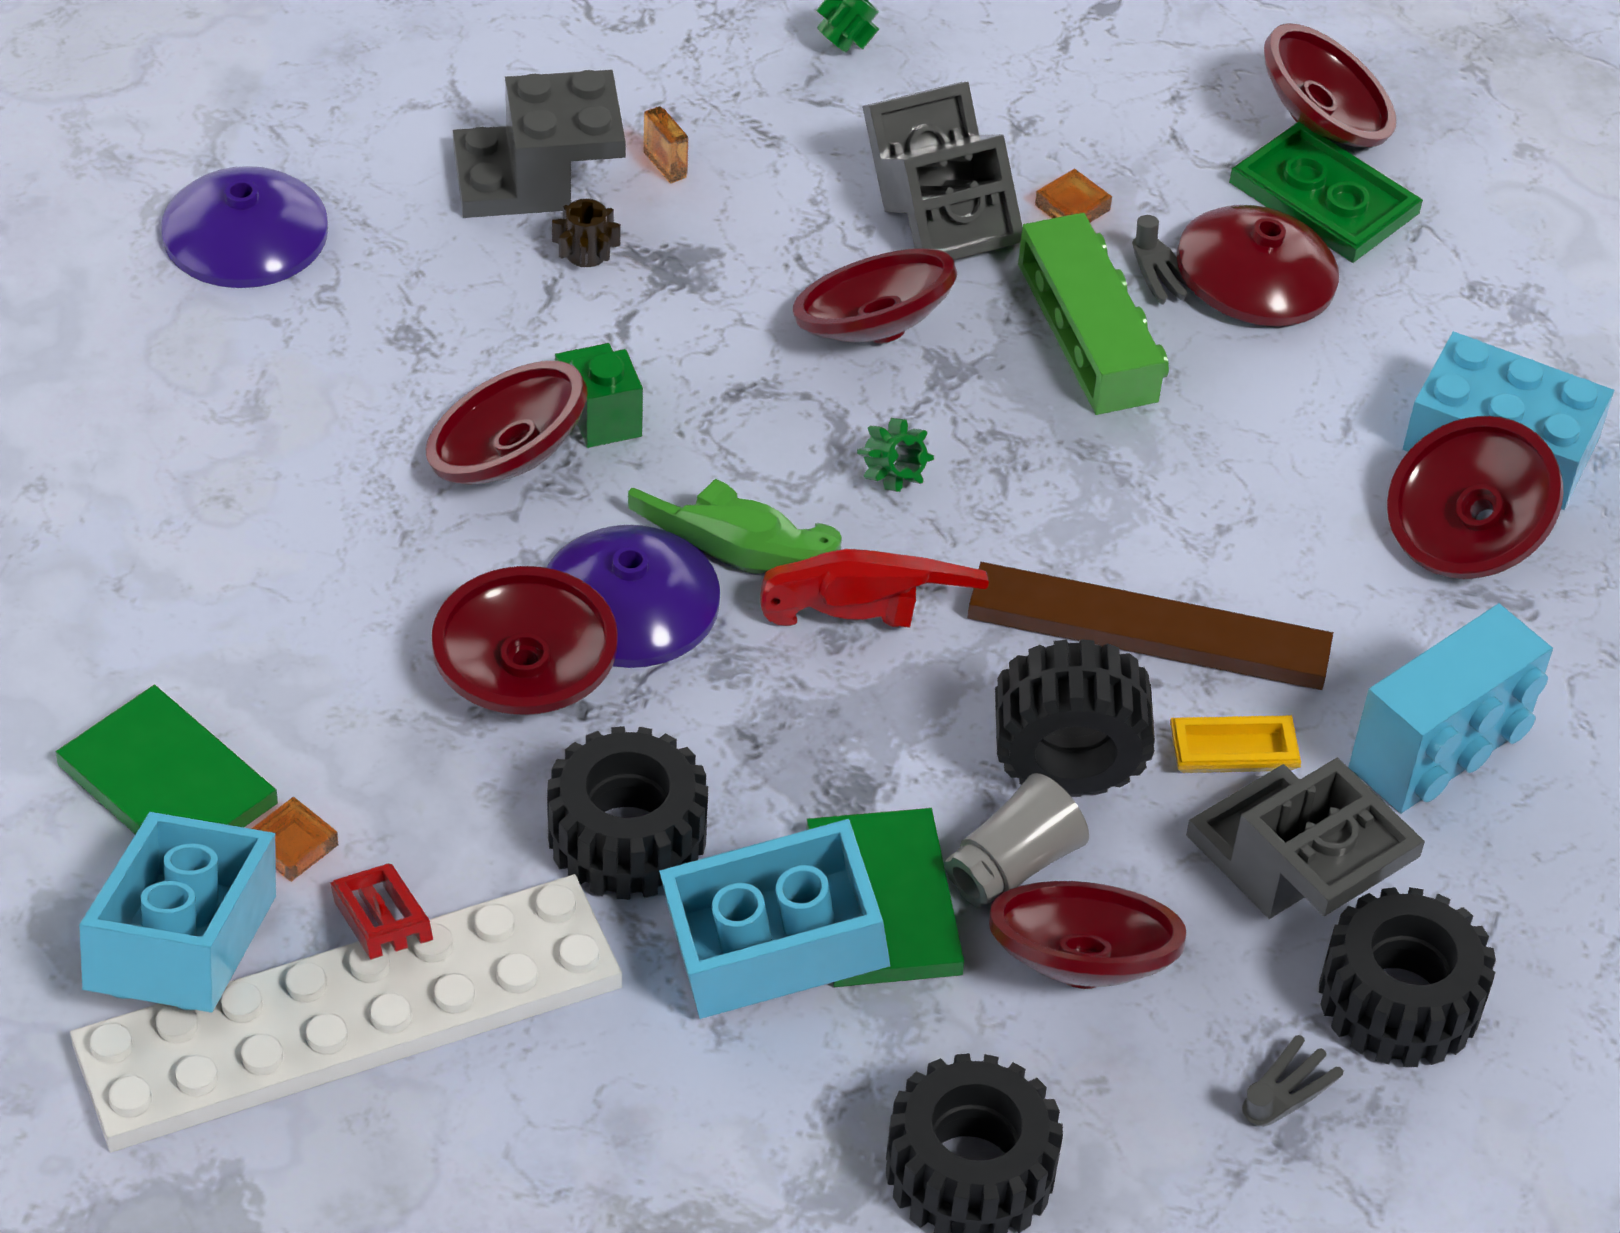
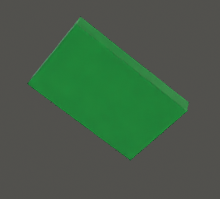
(1326, 190)
(164, 763)
(911, 893)

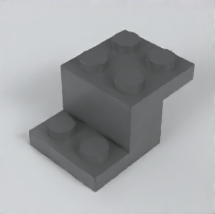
(547, 127)
(944, 172)
(1305, 838)

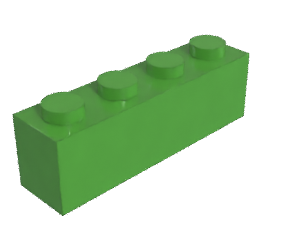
(1092, 313)

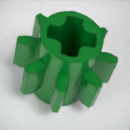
(848, 22)
(910, 454)

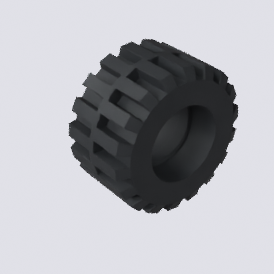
(1075, 716)
(618, 773)
(1397, 1016)
(981, 1103)

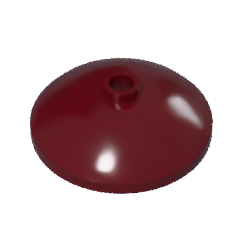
(1328, 87)
(1257, 265)
(876, 296)
(507, 424)
(1468, 470)
(524, 640)
(1087, 932)

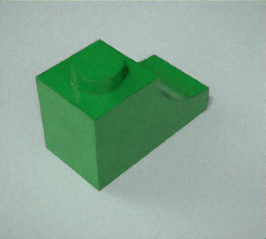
(613, 397)

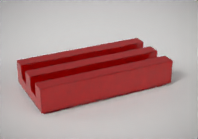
(389, 929)

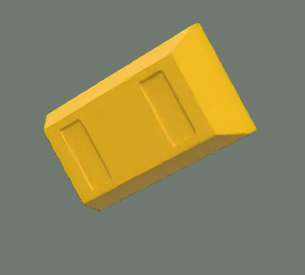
(1234, 743)

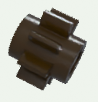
(586, 232)

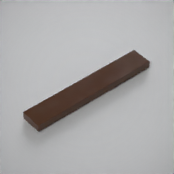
(1153, 626)

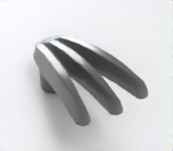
(1157, 260)
(1272, 1101)

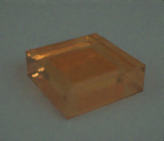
(665, 144)
(1073, 195)
(299, 837)

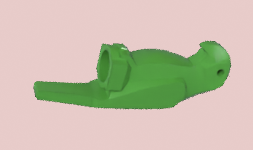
(736, 529)

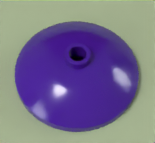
(244, 227)
(654, 584)

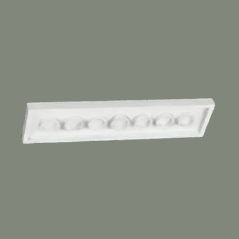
(344, 1013)

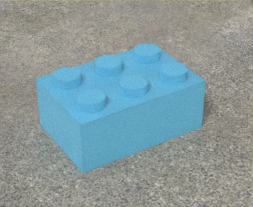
(1490, 381)
(1450, 708)
(178, 912)
(775, 918)

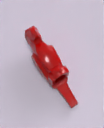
(858, 585)

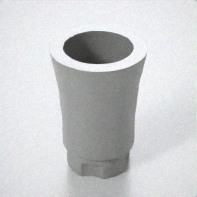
(1017, 841)

